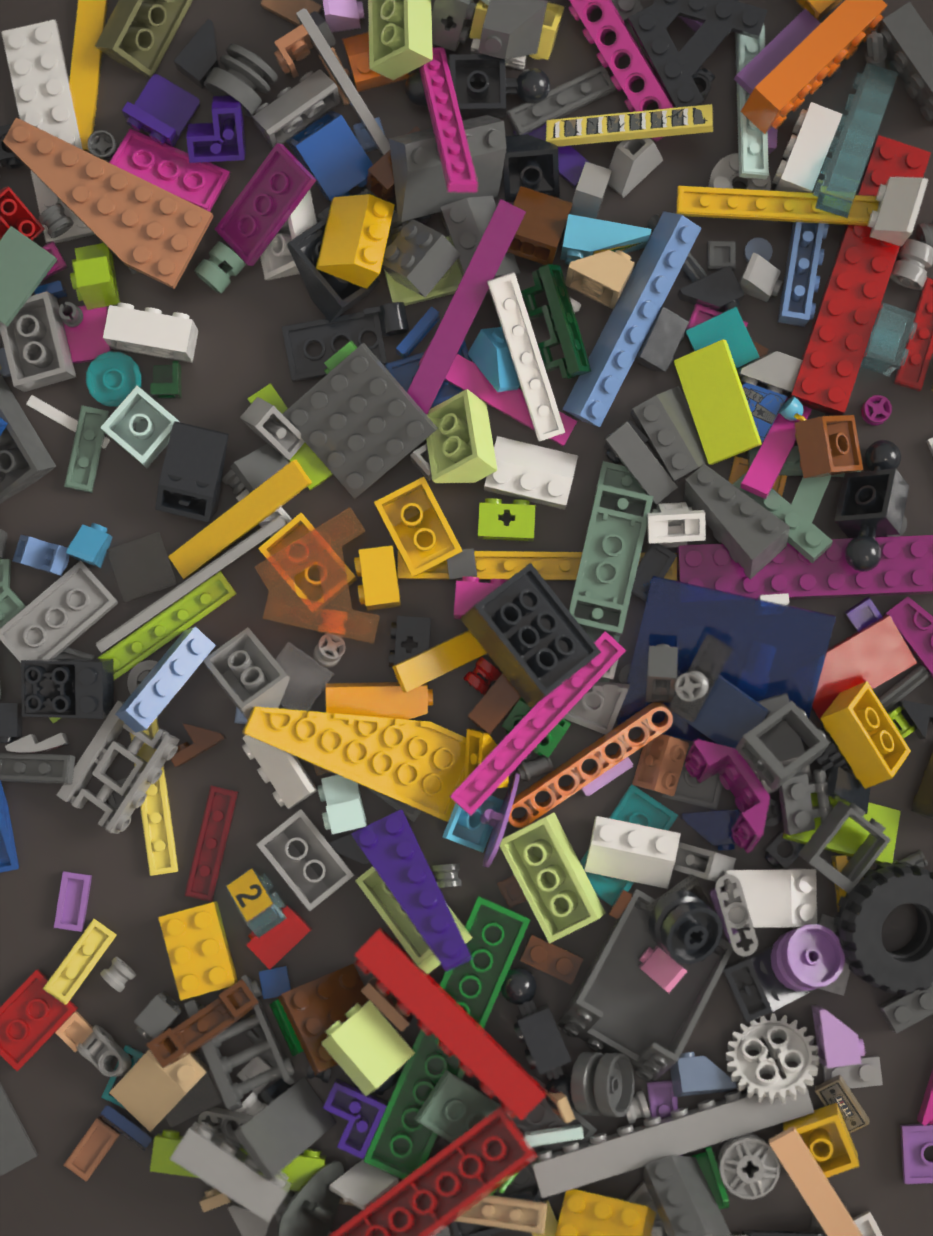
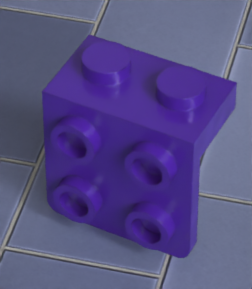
(161, 110)

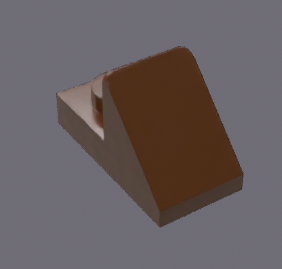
(202, 741)

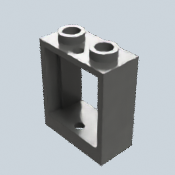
(765, 762)
(861, 860)

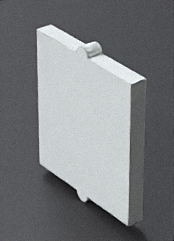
(363, 1184)

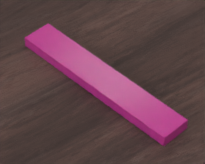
(467, 375)

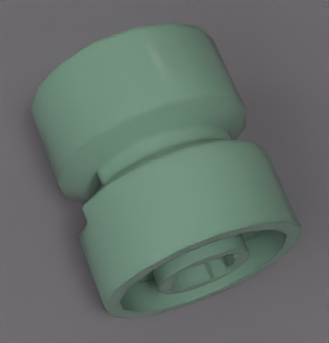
(214, 276)

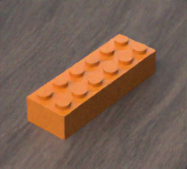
(811, 62)

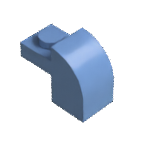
(41, 555)

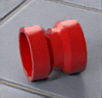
(487, 671)

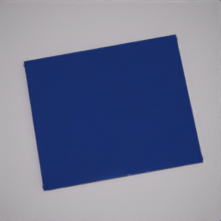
(773, 645)

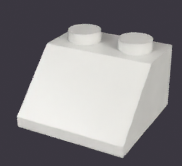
(897, 209)

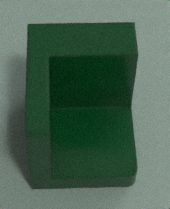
(166, 381)

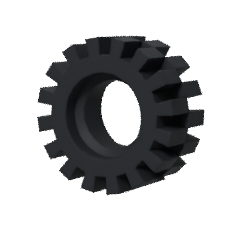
(831, 756)

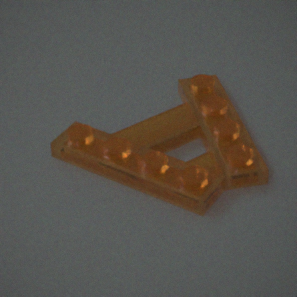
(336, 613)

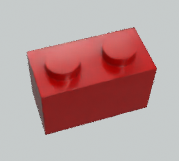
(279, 940)

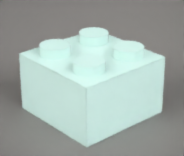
(140, 426)

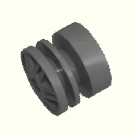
(243, 76)

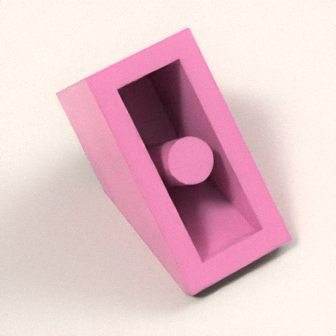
(661, 968)

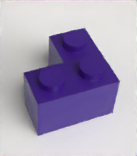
(221, 139)
(361, 1111)

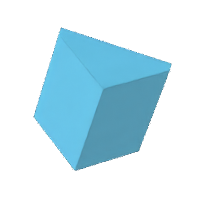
(468, 829)

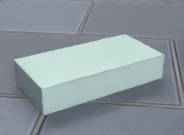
(554, 1135)

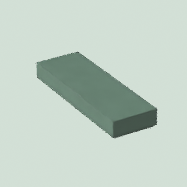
(86, 449)

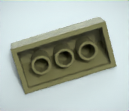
(142, 32)

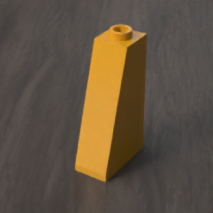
(378, 700)

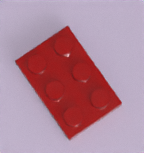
(30, 1020)

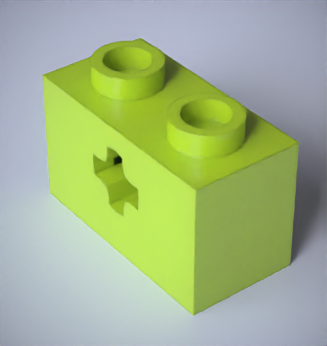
(493, 529)

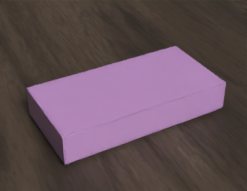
(607, 777)

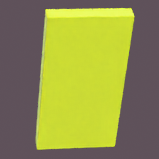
(717, 402)

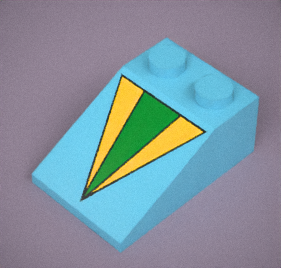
(592, 236)

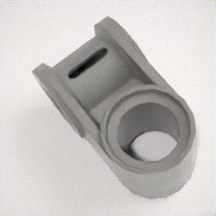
(100, 1049)

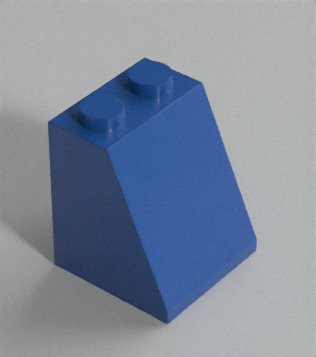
(331, 155)

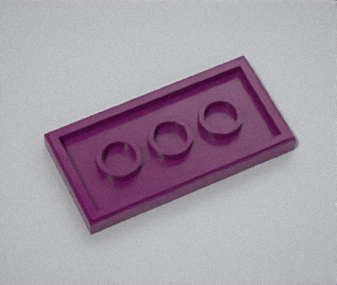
(265, 204)

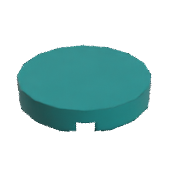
(112, 378)

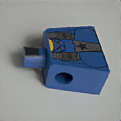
(763, 406)

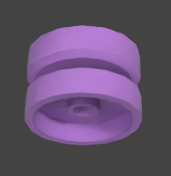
(807, 958)

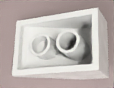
(774, 897)

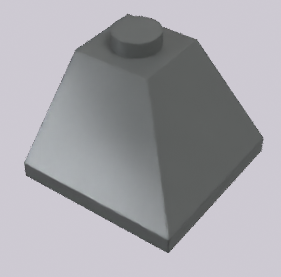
(512, 28)

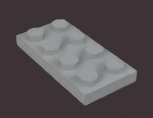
(57, 616)

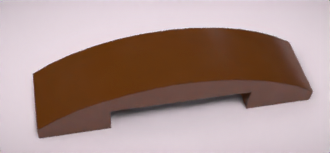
(203, 1025)

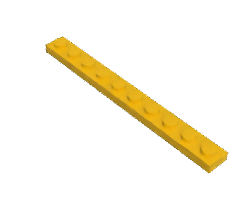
(505, 564)

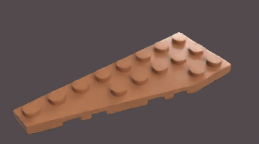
(129, 215)

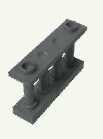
(222, 1066)

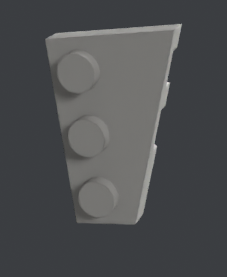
(599, 706)

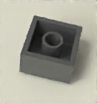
(419, 257)

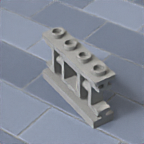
(98, 759)

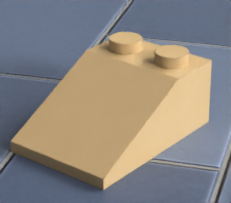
(153, 1091)

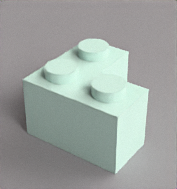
(343, 806)

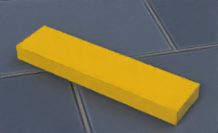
(438, 661)

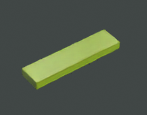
(308, 460)

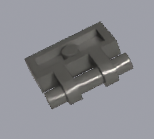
(796, 802)

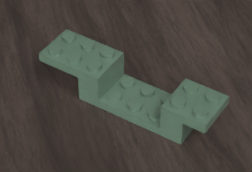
(610, 553)

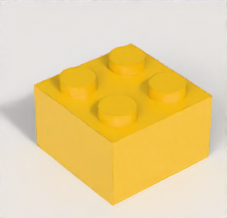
(379, 578)
(827, 1139)

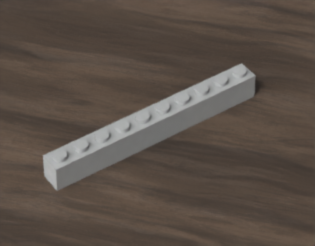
(660, 1138)

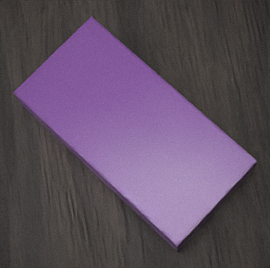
(72, 901)

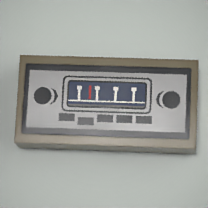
(837, 1091)

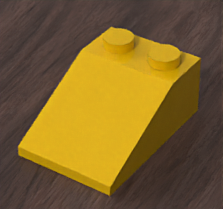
(418, 526)

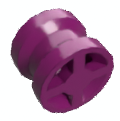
(879, 405)

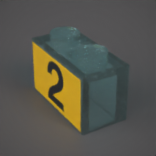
(256, 902)

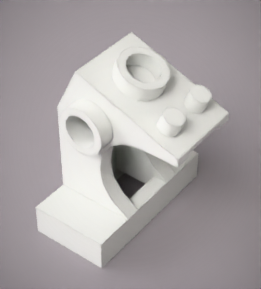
(675, 525)

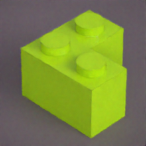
(95, 276)

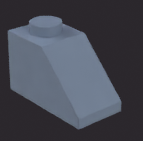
(698, 1076)

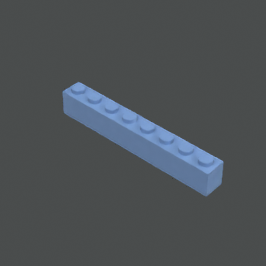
(632, 318)

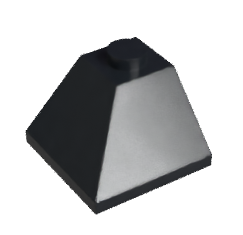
(530, 164)

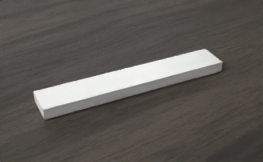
(526, 356)

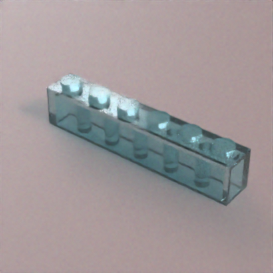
(856, 140)

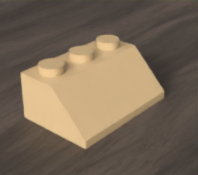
(601, 276)

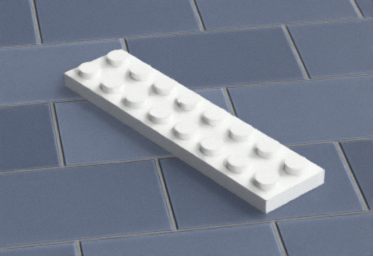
(44, 101)

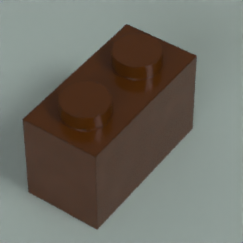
(551, 959)

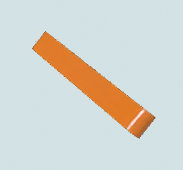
(596, 752)

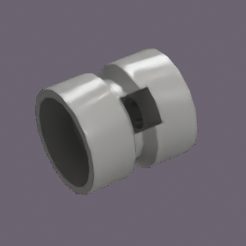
(911, 267)

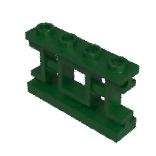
(559, 320)

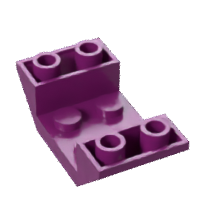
(752, 799)

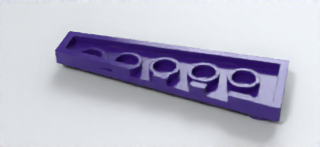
(404, 870)

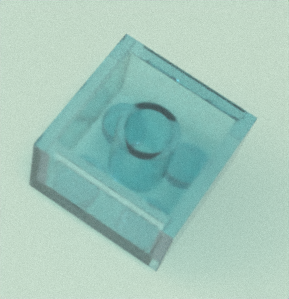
(888, 339)

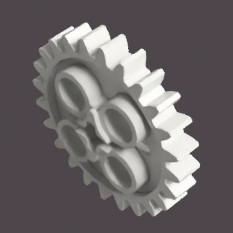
(750, 1068)

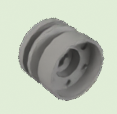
(734, 1155)

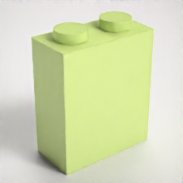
(366, 1047)

